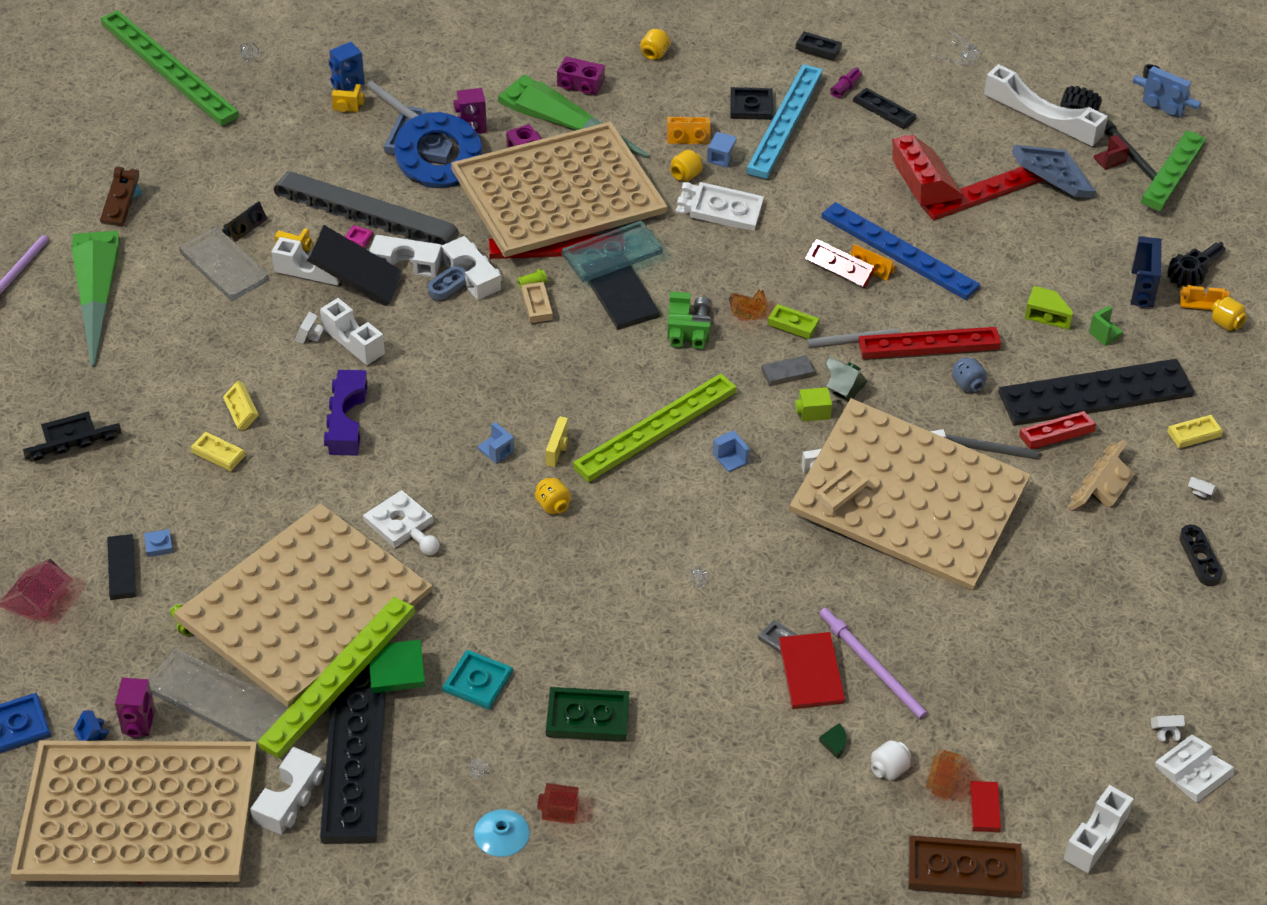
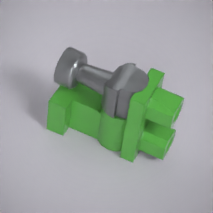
(685, 326)

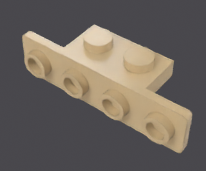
(1106, 480)

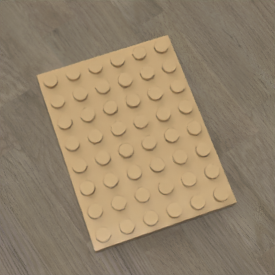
(558, 188)
(923, 495)
(299, 602)
(136, 811)

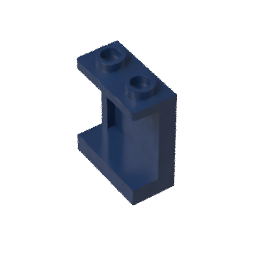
(1148, 270)

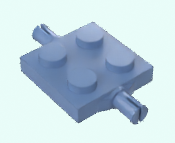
(1167, 92)

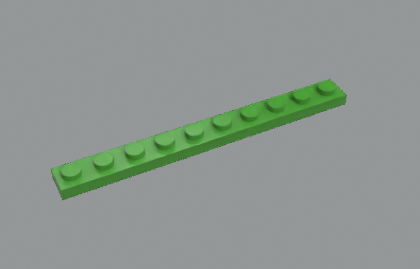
(170, 68)

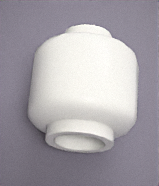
(890, 760)

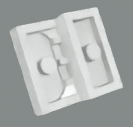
(1194, 768)

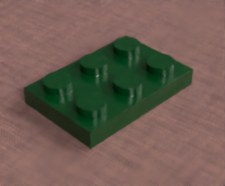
(587, 713)

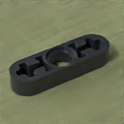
(1202, 546)

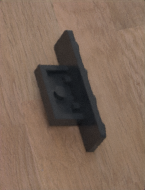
(70, 432)

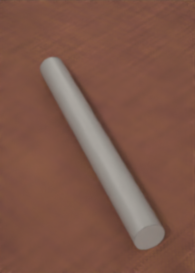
(391, 100)
(844, 339)

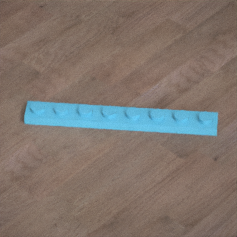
(784, 121)

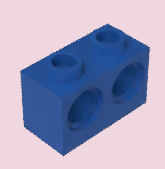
(346, 67)

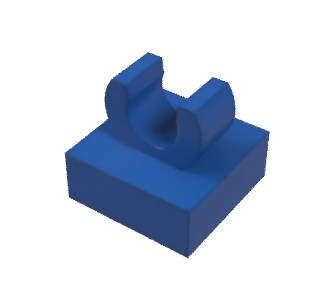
(89, 727)

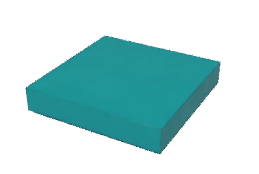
(477, 679)

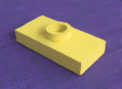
(240, 406)
(1195, 431)
(558, 441)
(218, 451)

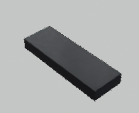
(884, 108)
(121, 567)

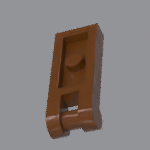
(119, 196)

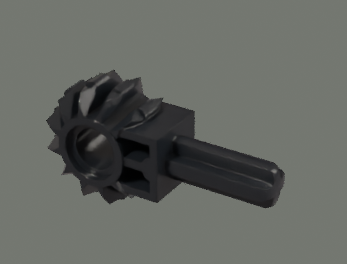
(1193, 266)

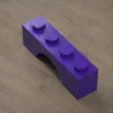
(344, 434)

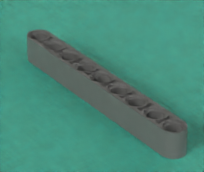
(364, 209)

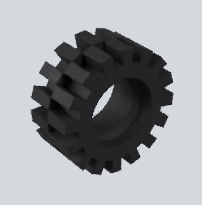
(1080, 98)

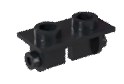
(245, 222)

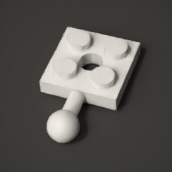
(399, 531)

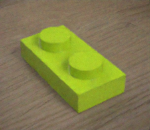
(793, 321)

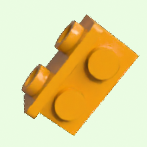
(688, 130)

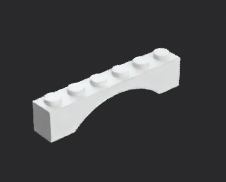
(1010, 90)

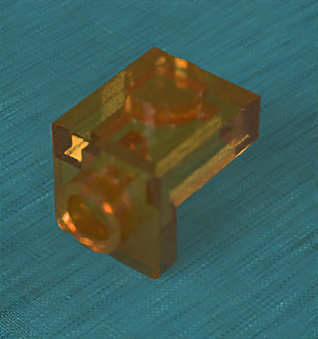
(747, 306)

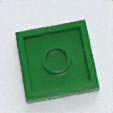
(398, 667)

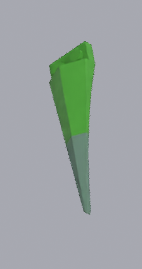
(547, 104)
(95, 263)

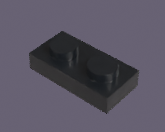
(818, 45)

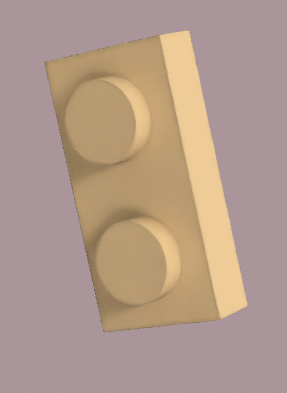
(536, 302)
(841, 488)

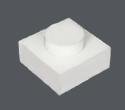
(1202, 487)

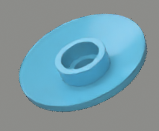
(501, 842)

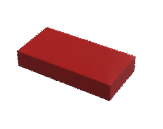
(985, 806)

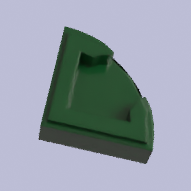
(834, 740)

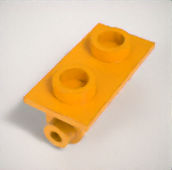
(883, 265)
(1196, 298)

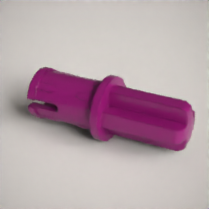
(845, 82)

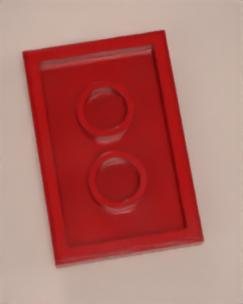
(811, 670)

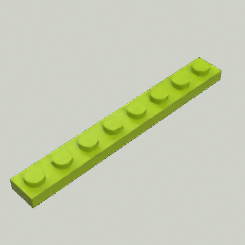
(654, 428)
(336, 678)

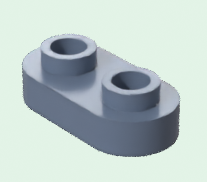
(445, 284)

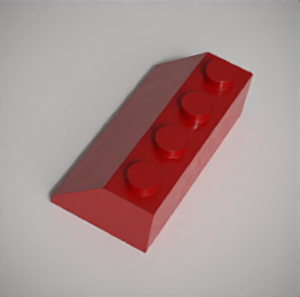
(923, 171)

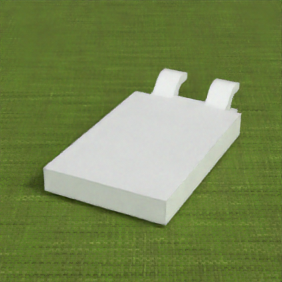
(720, 205)

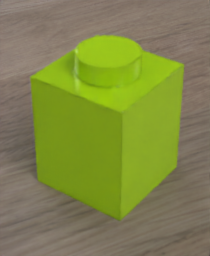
(814, 404)

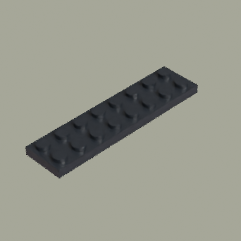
(1095, 391)
(353, 764)

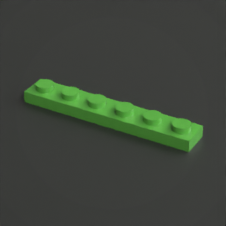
(1173, 170)

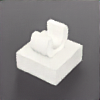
(309, 329)
(1168, 723)

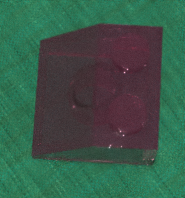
(36, 590)

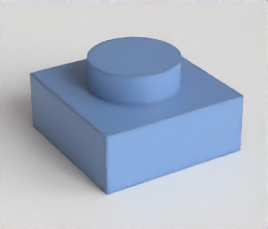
(158, 543)

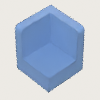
(720, 149)
(499, 445)
(731, 451)

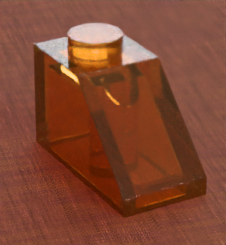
(945, 772)

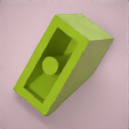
(1048, 308)

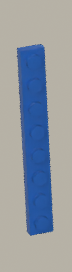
(901, 251)

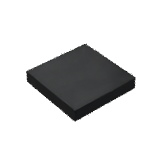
(751, 103)

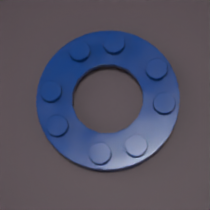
(435, 122)

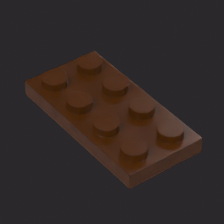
(965, 866)

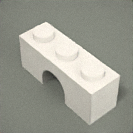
(424, 255)
(292, 260)
(482, 277)
(362, 341)
(279, 809)
(1094, 837)

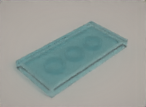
(612, 251)

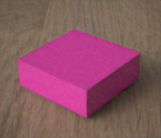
(359, 235)

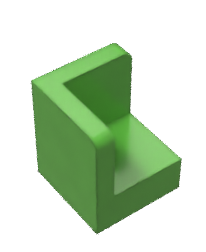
(1103, 328)

